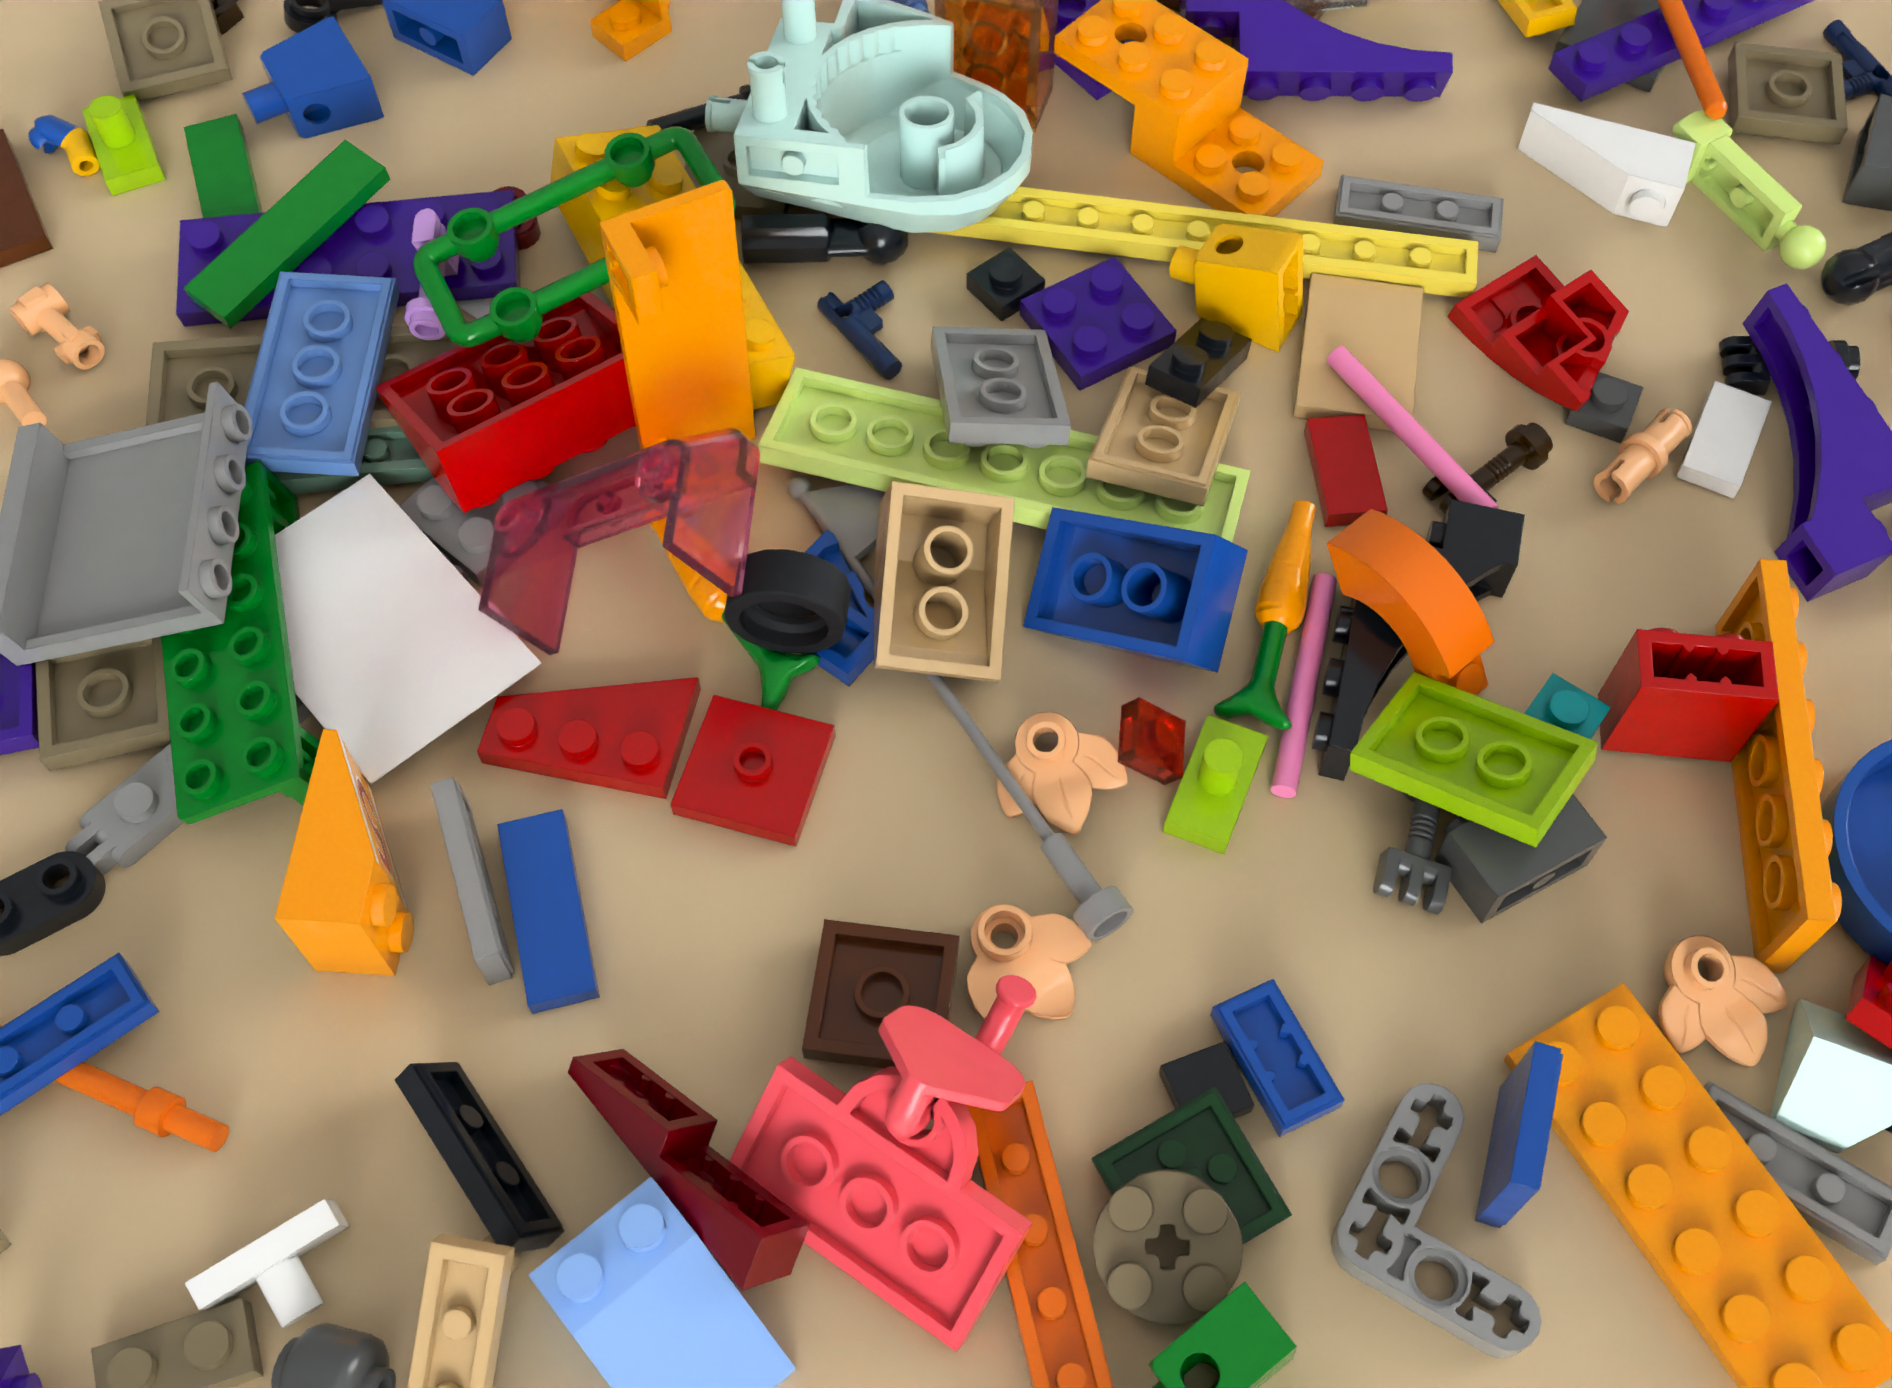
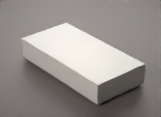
(1724, 439)

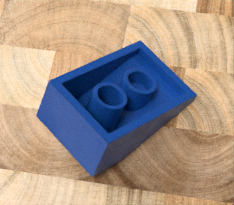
(1136, 587)

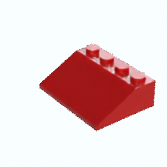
(515, 408)

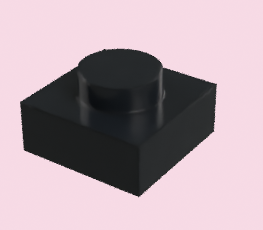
(1003, 283)

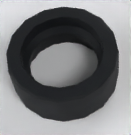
(790, 602)

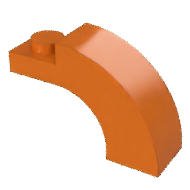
(1417, 596)

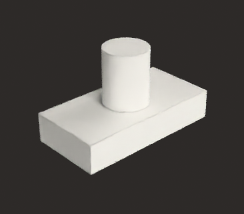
(274, 1265)

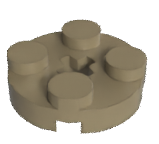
(1198, 1278)

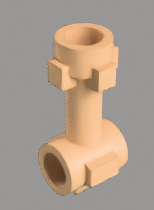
(43, 311)

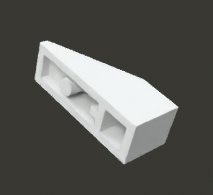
(1609, 162)

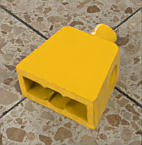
(1246, 280)

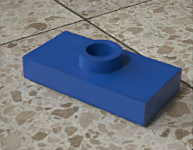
(1276, 1057)

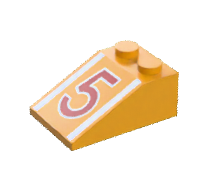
(341, 883)

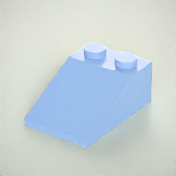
(657, 1303)

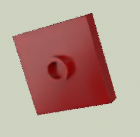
(754, 770)

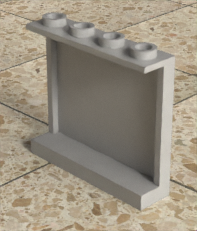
(120, 532)

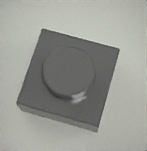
(1608, 408)

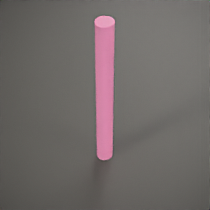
(1408, 429)
(1304, 686)

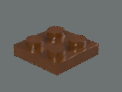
(868, 975)

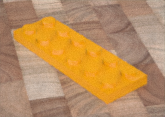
(1781, 785)
(1706, 1207)

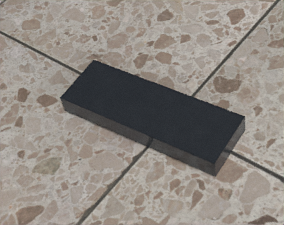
(479, 1156)

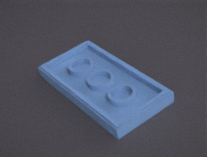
(319, 372)

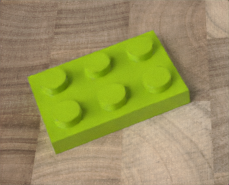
(1474, 758)

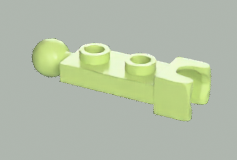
(1747, 192)

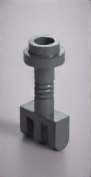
(1415, 863)

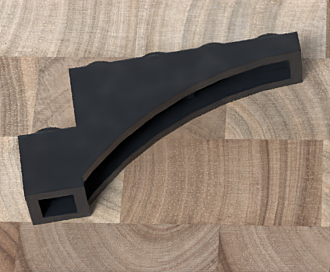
(1484, 552)

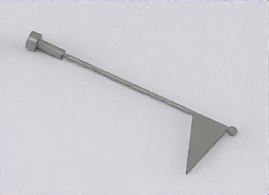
(853, 517)

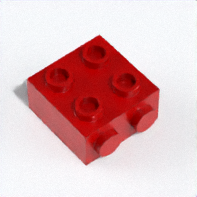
(1688, 694)

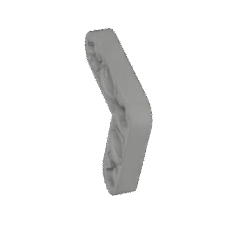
(1408, 1246)

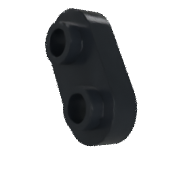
(36, 909)

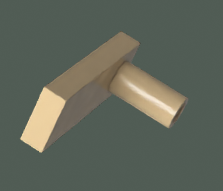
(461, 1313)

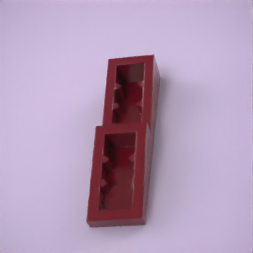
(670, 1137)

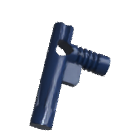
(1861, 68)
(862, 324)

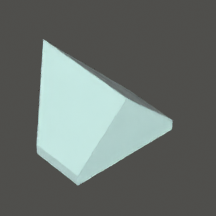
(1833, 1079)

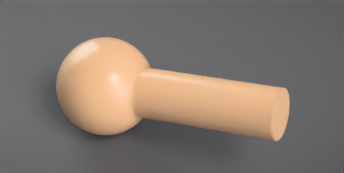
(13, 391)

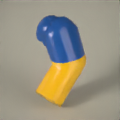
(55, 132)

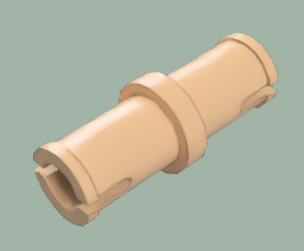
(1642, 455)

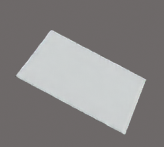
(386, 629)

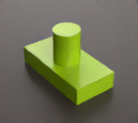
(122, 143)
(1215, 784)

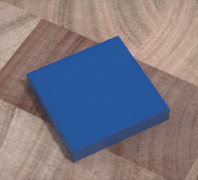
(1519, 1135)

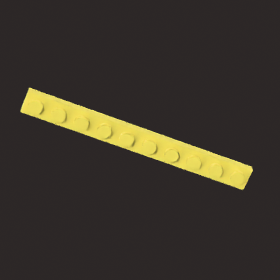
(1158, 229)

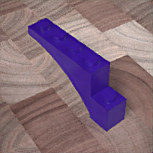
(1314, 60)
(1836, 447)

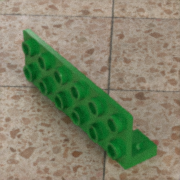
(233, 681)

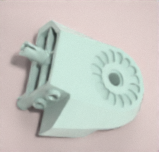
(874, 121)

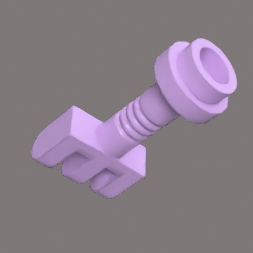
(418, 311)

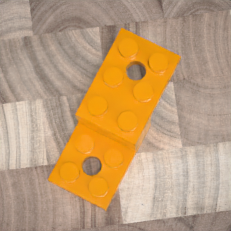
(1188, 106)

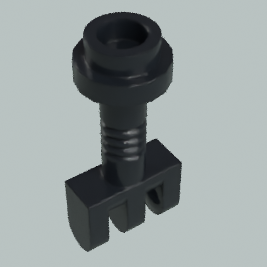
(1748, 372)

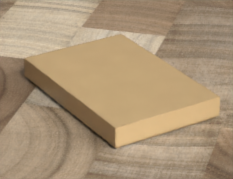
(1376, 325)
(1162, 442)

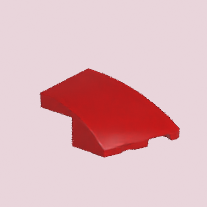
(1544, 331)

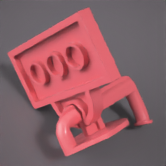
(883, 1190)

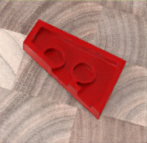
(595, 735)

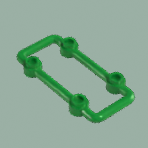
(475, 236)

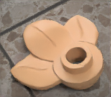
(1062, 778)
(1039, 956)
(1725, 1007)

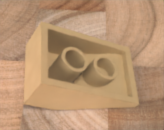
(941, 581)

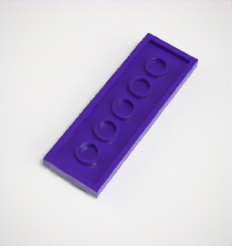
(370, 243)

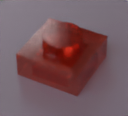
(1151, 741)

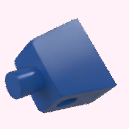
(315, 82)

